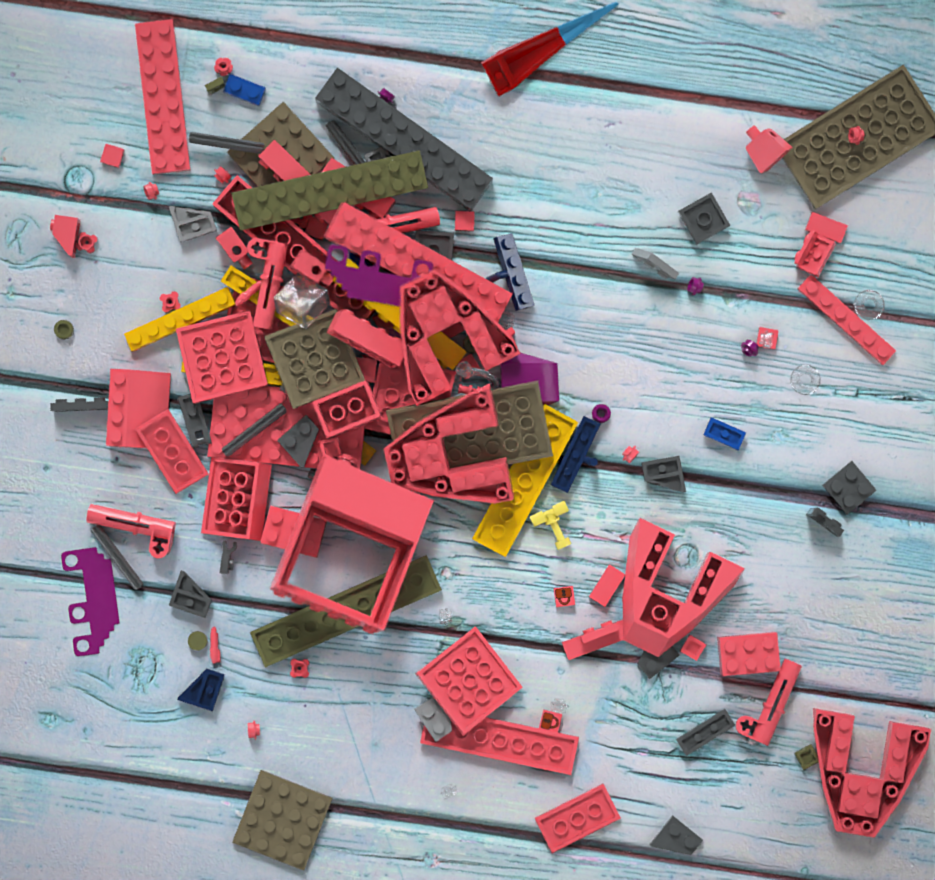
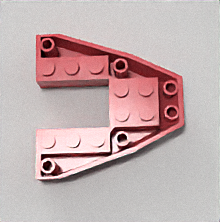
(431, 306)
(420, 459)
(656, 619)
(859, 801)

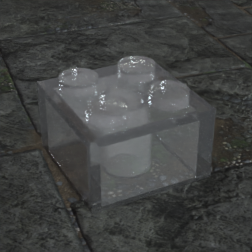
(301, 300)

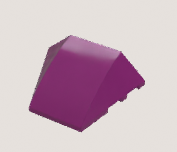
(527, 369)

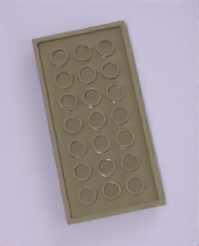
(893, 122)
(519, 435)

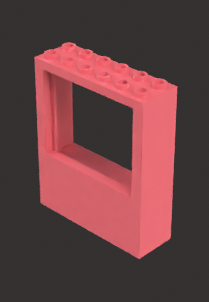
(366, 508)

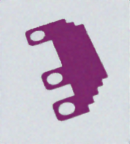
(366, 281)
(101, 600)

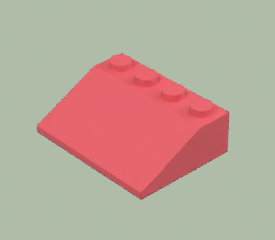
(133, 400)
(236, 498)

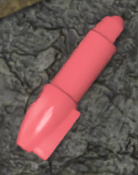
(248, 293)
(214, 650)

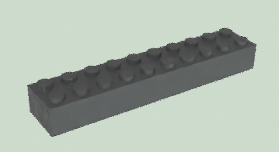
(401, 135)

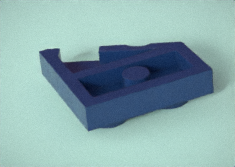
(204, 690)

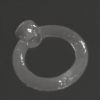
(465, 370)

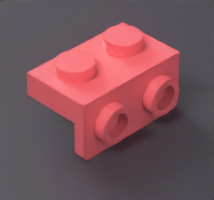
(814, 253)

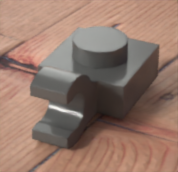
(226, 561)

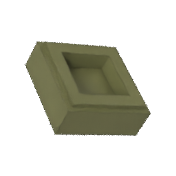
(215, 85)
(807, 756)

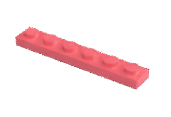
(846, 319)

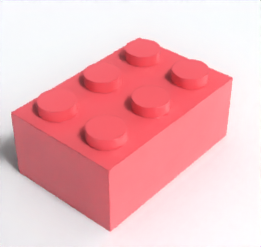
(347, 409)
(280, 526)
(748, 653)

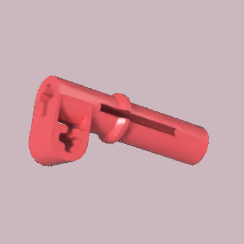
(425, 219)
(275, 257)
(157, 527)
(765, 729)

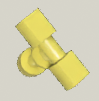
(551, 517)

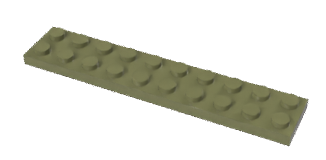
(329, 189)
(310, 628)

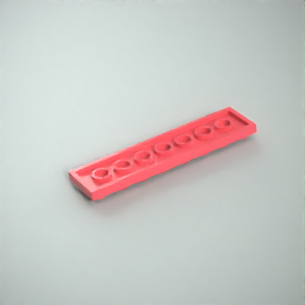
(162, 96)
(512, 744)

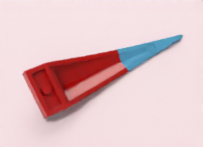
(518, 61)

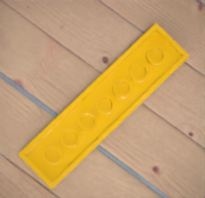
(528, 478)

